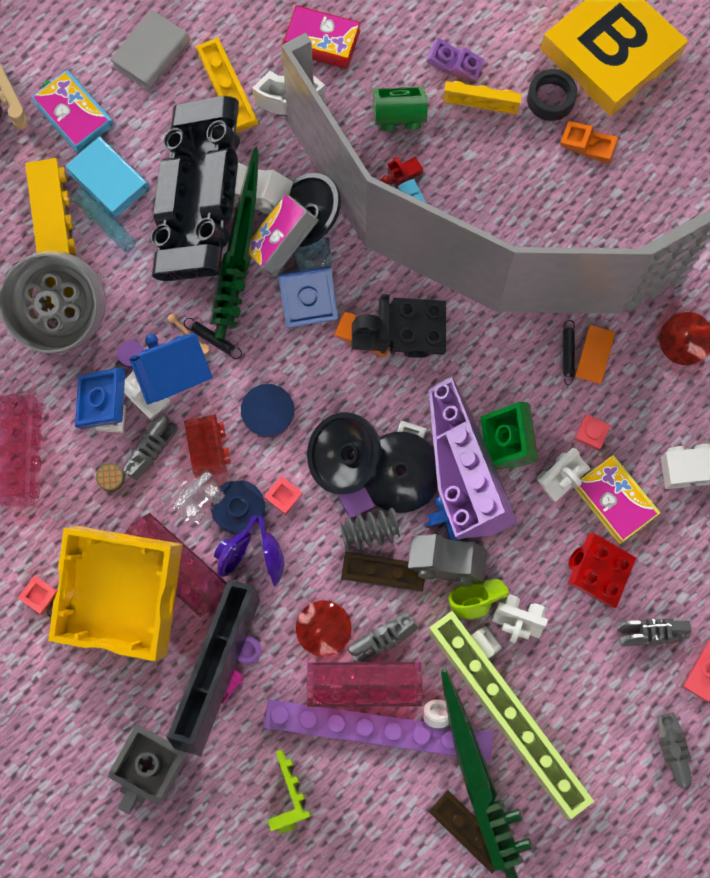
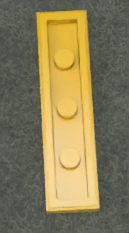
(225, 80)

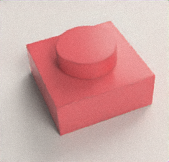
(592, 432)
(283, 495)
(38, 595)

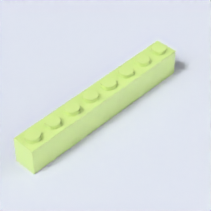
(510, 716)

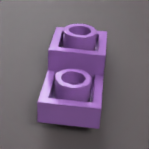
(455, 62)

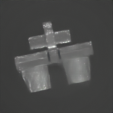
(195, 495)

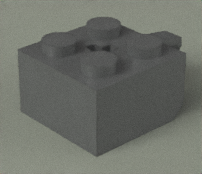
(131, 773)

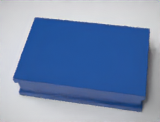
(170, 368)

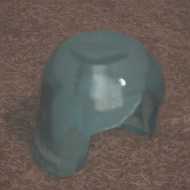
(320, 250)

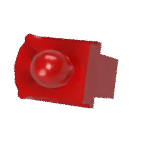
(402, 172)

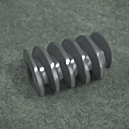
(370, 529)

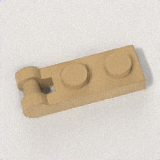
(9, 97)

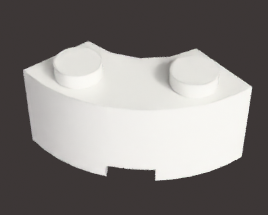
(271, 93)
(270, 188)

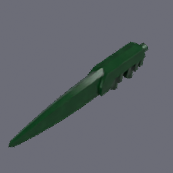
(236, 259)
(481, 790)

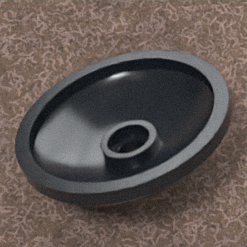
(321, 199)
(331, 451)
(416, 486)

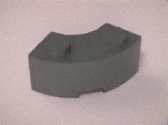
(447, 559)

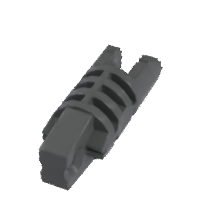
(150, 447)
(653, 631)
(381, 639)
(675, 748)

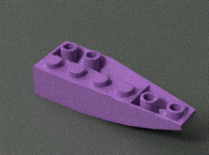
(465, 468)

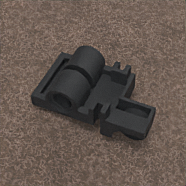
(404, 326)

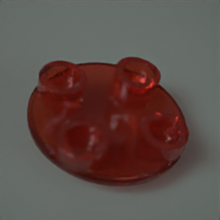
(685, 338)
(323, 628)

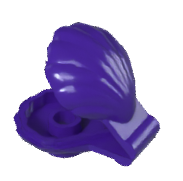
(232, 551)

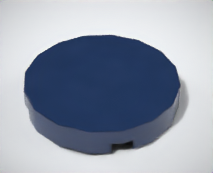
(267, 410)
(246, 502)

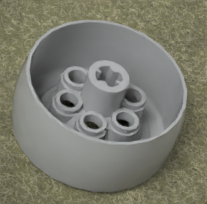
(35, 331)

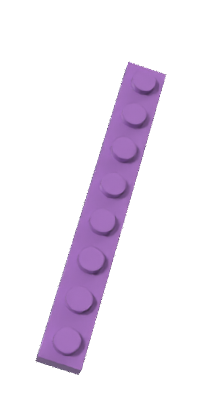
(367, 728)

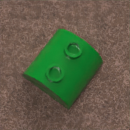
(400, 106)
(510, 436)

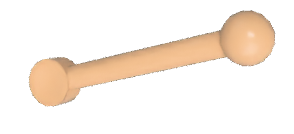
(173, 319)

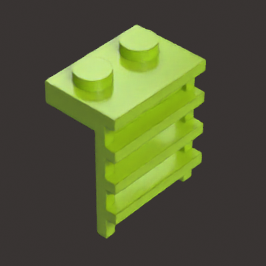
(287, 821)

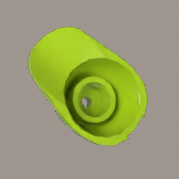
(476, 600)

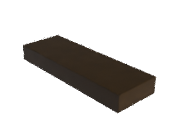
(380, 572)
(462, 826)

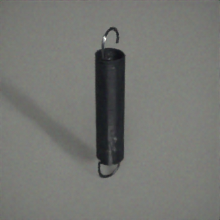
(209, 336)
(569, 351)

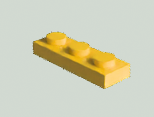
(482, 97)

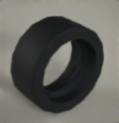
(554, 77)

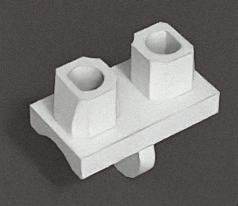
(134, 393)
(563, 474)
(519, 621)

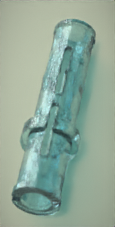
(96, 212)

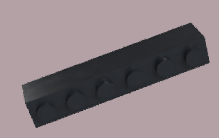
(213, 668)

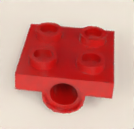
(600, 569)

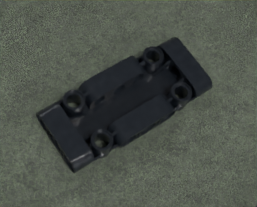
(196, 189)

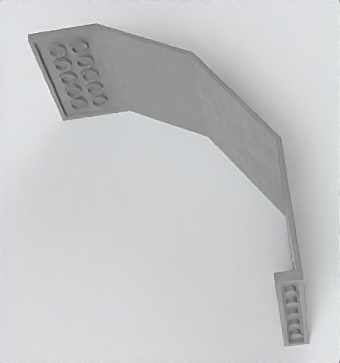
(465, 256)

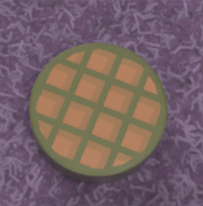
(110, 477)

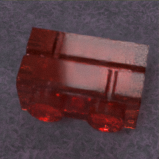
(206, 445)

